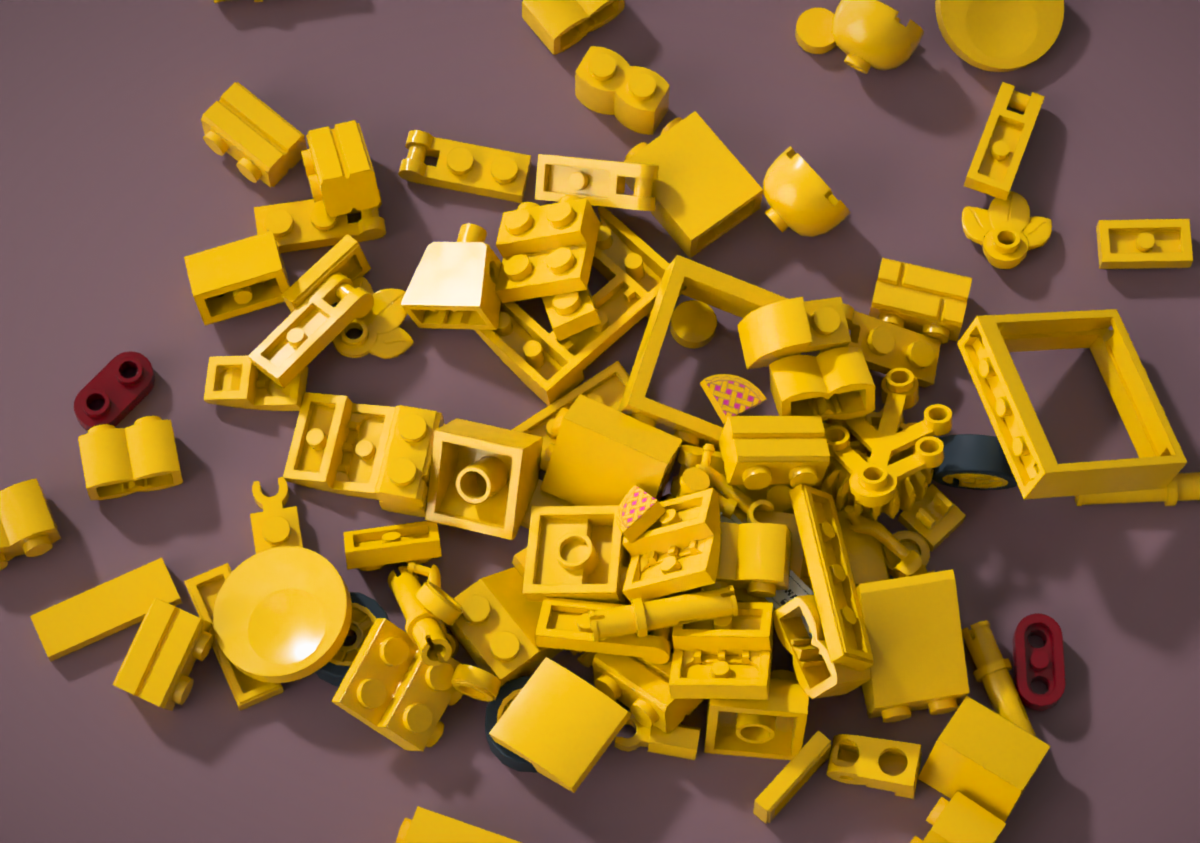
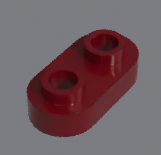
(118, 393)
(1039, 664)

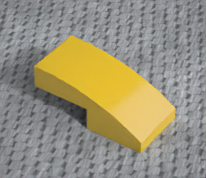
(239, 384)

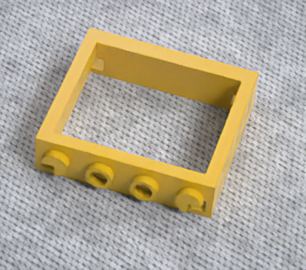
(708, 287)
(1018, 429)

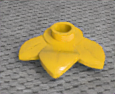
(1006, 230)
(379, 327)

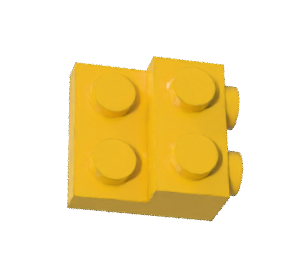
(546, 249)
(575, 554)
(396, 689)

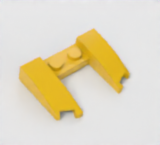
(556, 366)

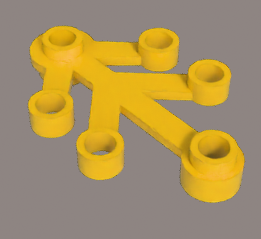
(877, 481)

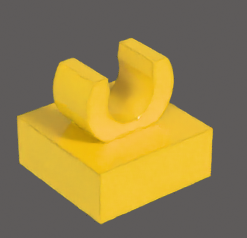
(933, 517)

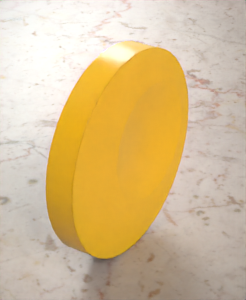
(1000, 32)
(282, 614)

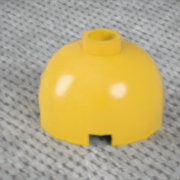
(873, 35)
(800, 197)

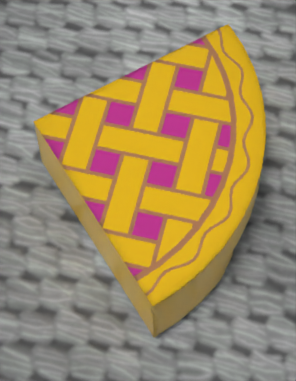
(731, 394)
(637, 513)

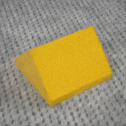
(983, 759)

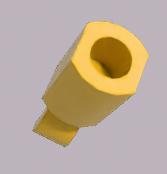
(679, 743)

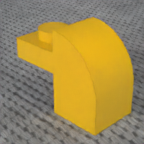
(791, 329)

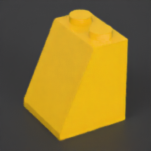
(914, 645)

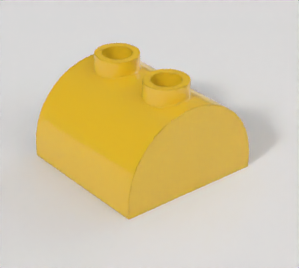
(760, 727)

